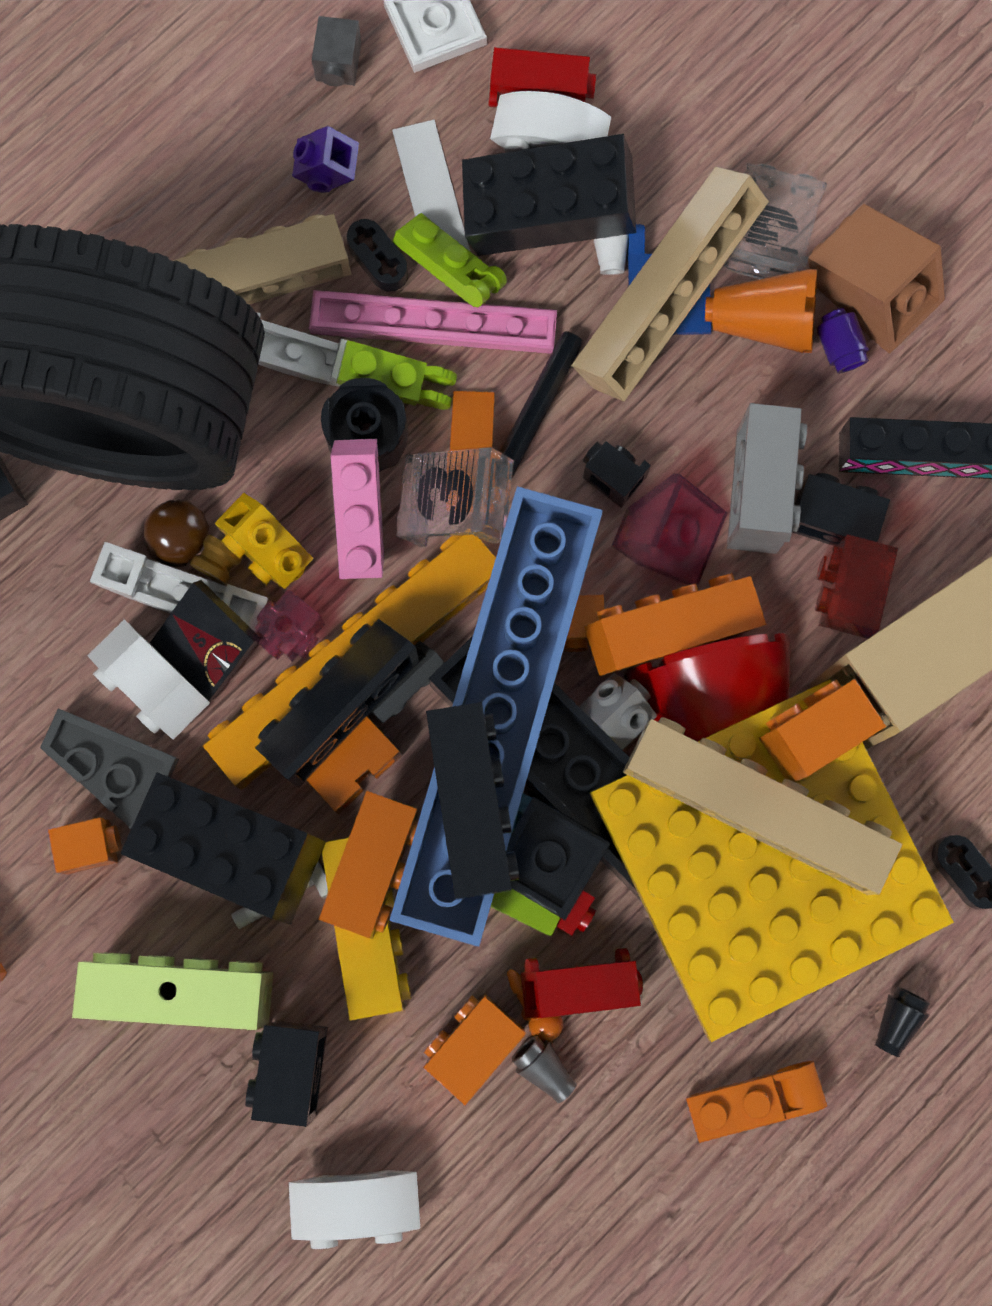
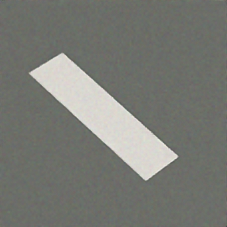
(429, 177)

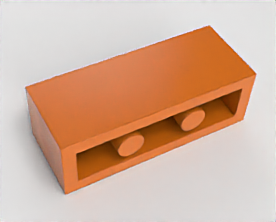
(370, 866)

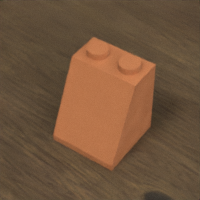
(880, 274)

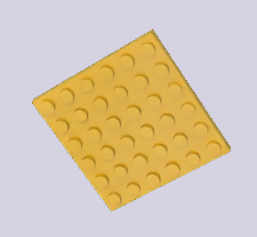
(748, 919)

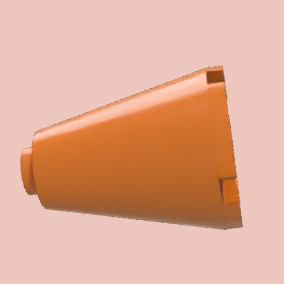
(768, 310)

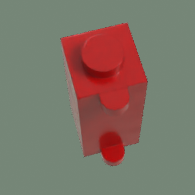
(542, 72)
(581, 987)

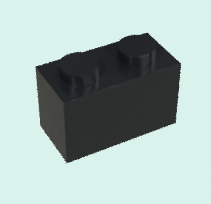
(836, 510)

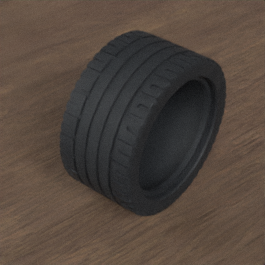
(121, 361)

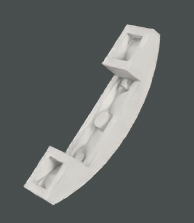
(301, 354)
(164, 586)

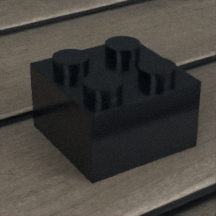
(287, 1073)

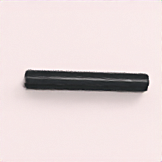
(541, 397)

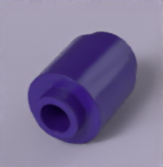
(843, 340)

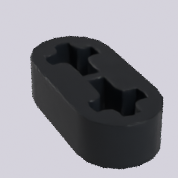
(383, 250)
(958, 877)

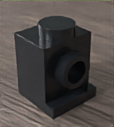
(614, 471)

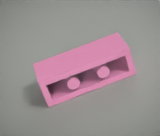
(357, 508)

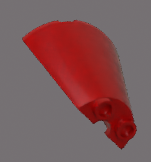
(718, 682)

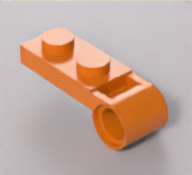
(757, 1102)

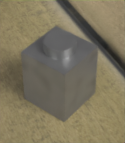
(336, 51)

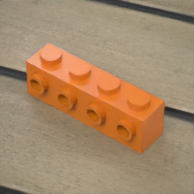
(675, 624)

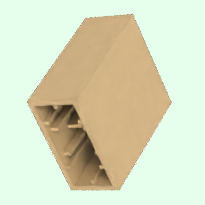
(923, 654)

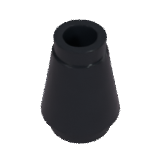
(901, 1020)

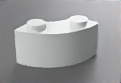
(545, 119)
(148, 680)
(354, 1207)

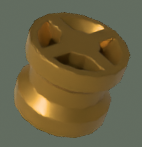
(215, 560)

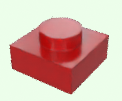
(579, 916)

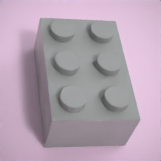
(766, 478)

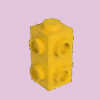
(261, 537)

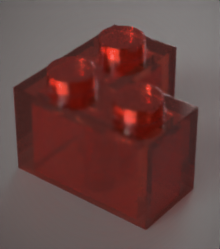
(855, 585)

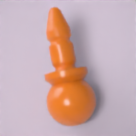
(544, 1028)

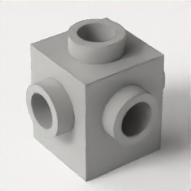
(620, 709)

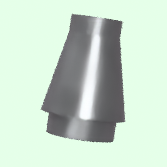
(543, 1068)

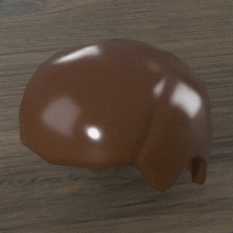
(175, 532)

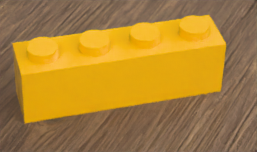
(368, 964)

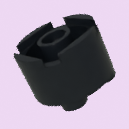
(371, 402)

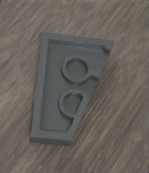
(106, 762)

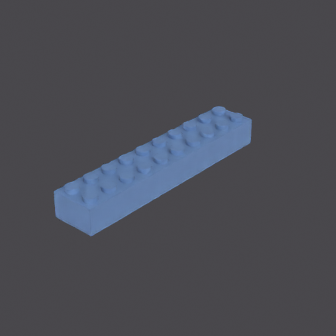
(513, 675)

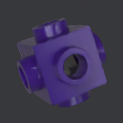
(325, 159)

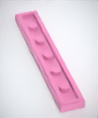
(432, 322)

